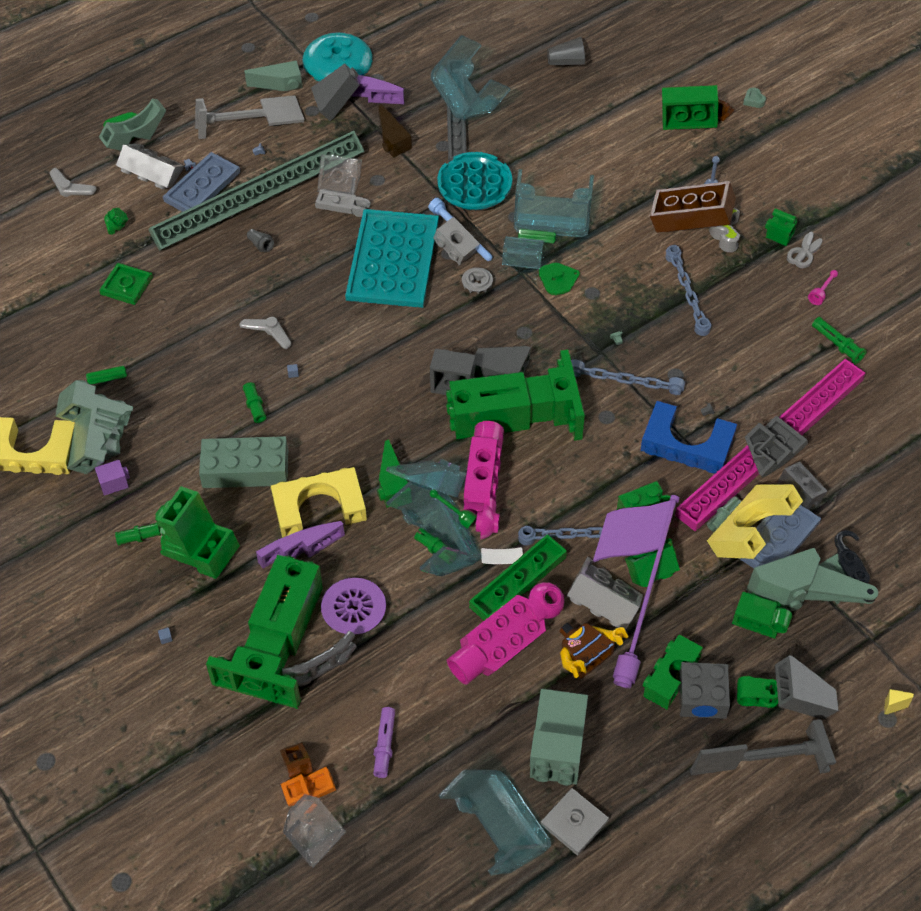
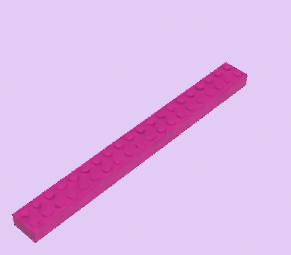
(742, 468)

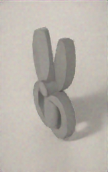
(806, 249)

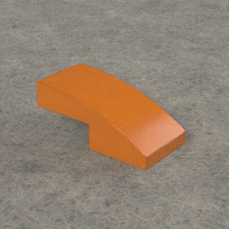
(316, 784)

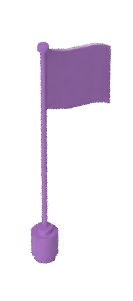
(629, 534)

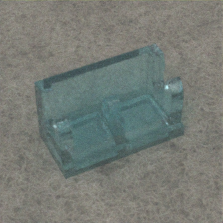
(522, 252)

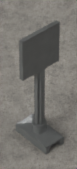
(729, 757)

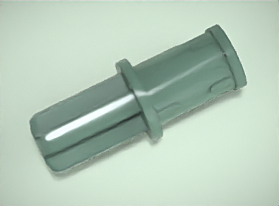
(723, 513)

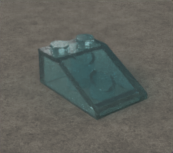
(437, 476)

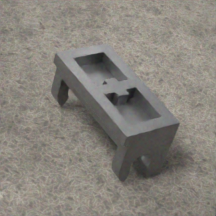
(805, 483)

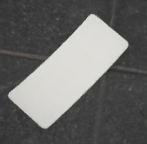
(500, 556)

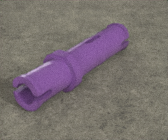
(383, 750)

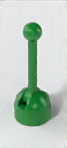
(465, 517)

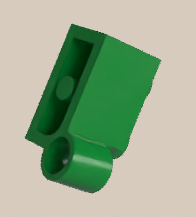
(643, 496)
(641, 565)
(761, 615)

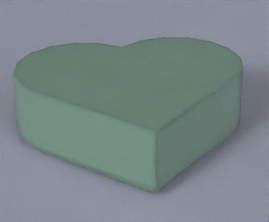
(754, 98)

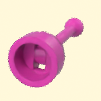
(820, 292)

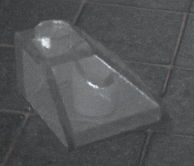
(339, 174)
(312, 829)

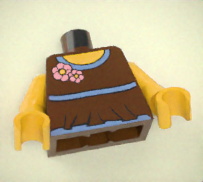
(588, 647)

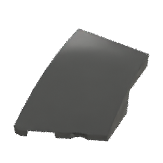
(567, 53)
(773, 445)

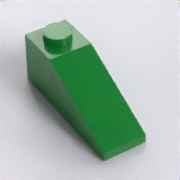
(389, 483)

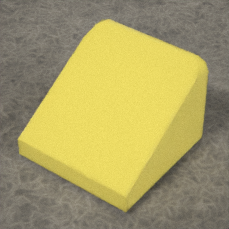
(897, 701)

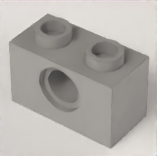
(454, 231)

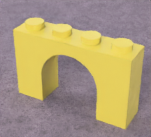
(49, 459)
(339, 484)
(735, 535)

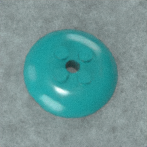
(332, 51)
(474, 181)

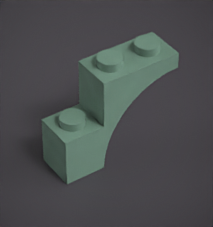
(141, 126)

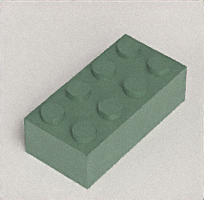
(243, 462)

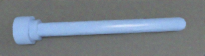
(438, 207)

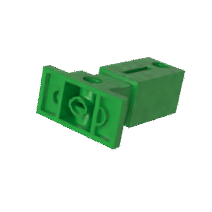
(517, 401)
(274, 634)

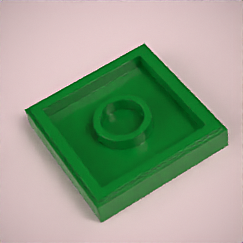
(126, 283)

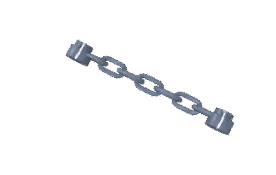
(702, 325)
(675, 384)
(530, 539)

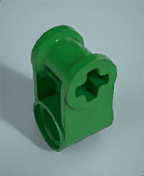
(757, 692)

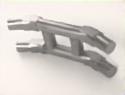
(335, 655)

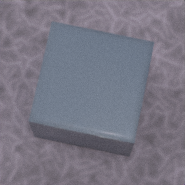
(292, 371)
(165, 635)

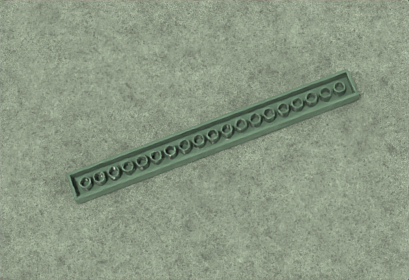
(251, 192)

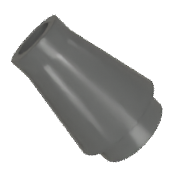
(262, 241)

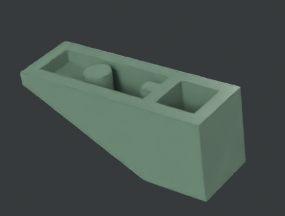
(275, 77)

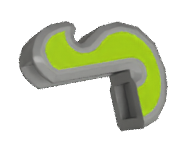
(727, 234)

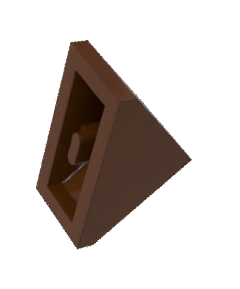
(296, 760)

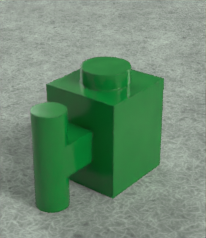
(781, 227)

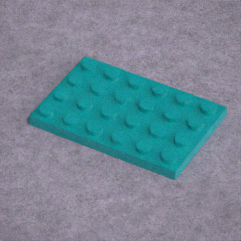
(392, 258)

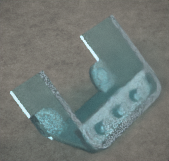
(452, 82)
(553, 214)
(441, 522)
(503, 816)

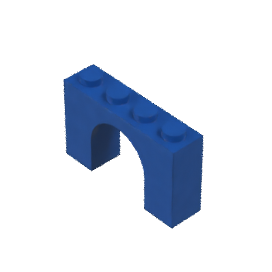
(706, 456)

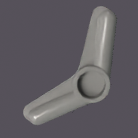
(67, 189)
(271, 327)

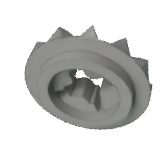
(477, 274)

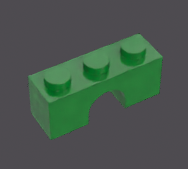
(661, 686)

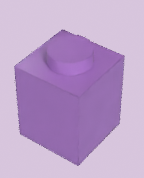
(112, 477)

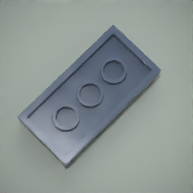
(201, 182)
(783, 535)

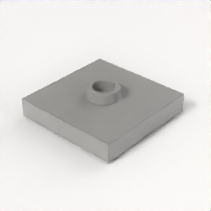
(574, 821)

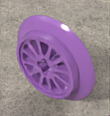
(347, 587)

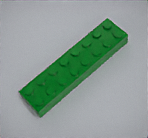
(518, 577)

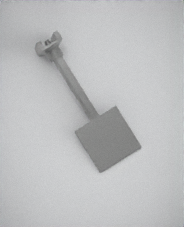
(276, 110)

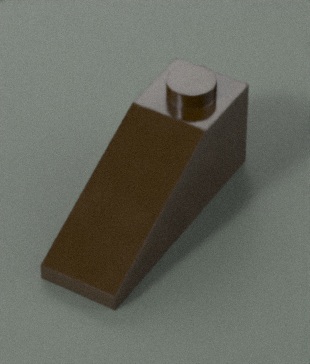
(394, 136)

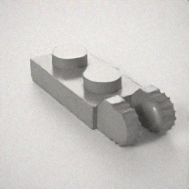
(341, 202)

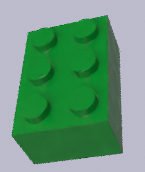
(690, 107)

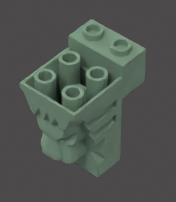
(96, 427)
(558, 737)

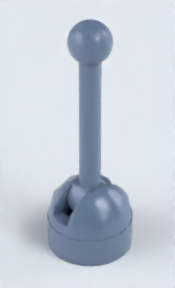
(715, 160)

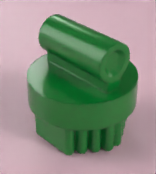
(115, 220)

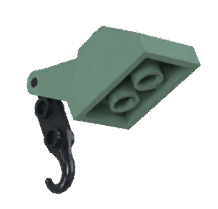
(801, 578)

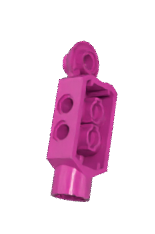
(483, 476)
(505, 633)

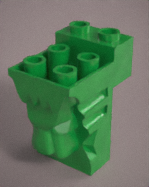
(192, 535)

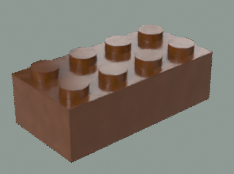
(693, 207)

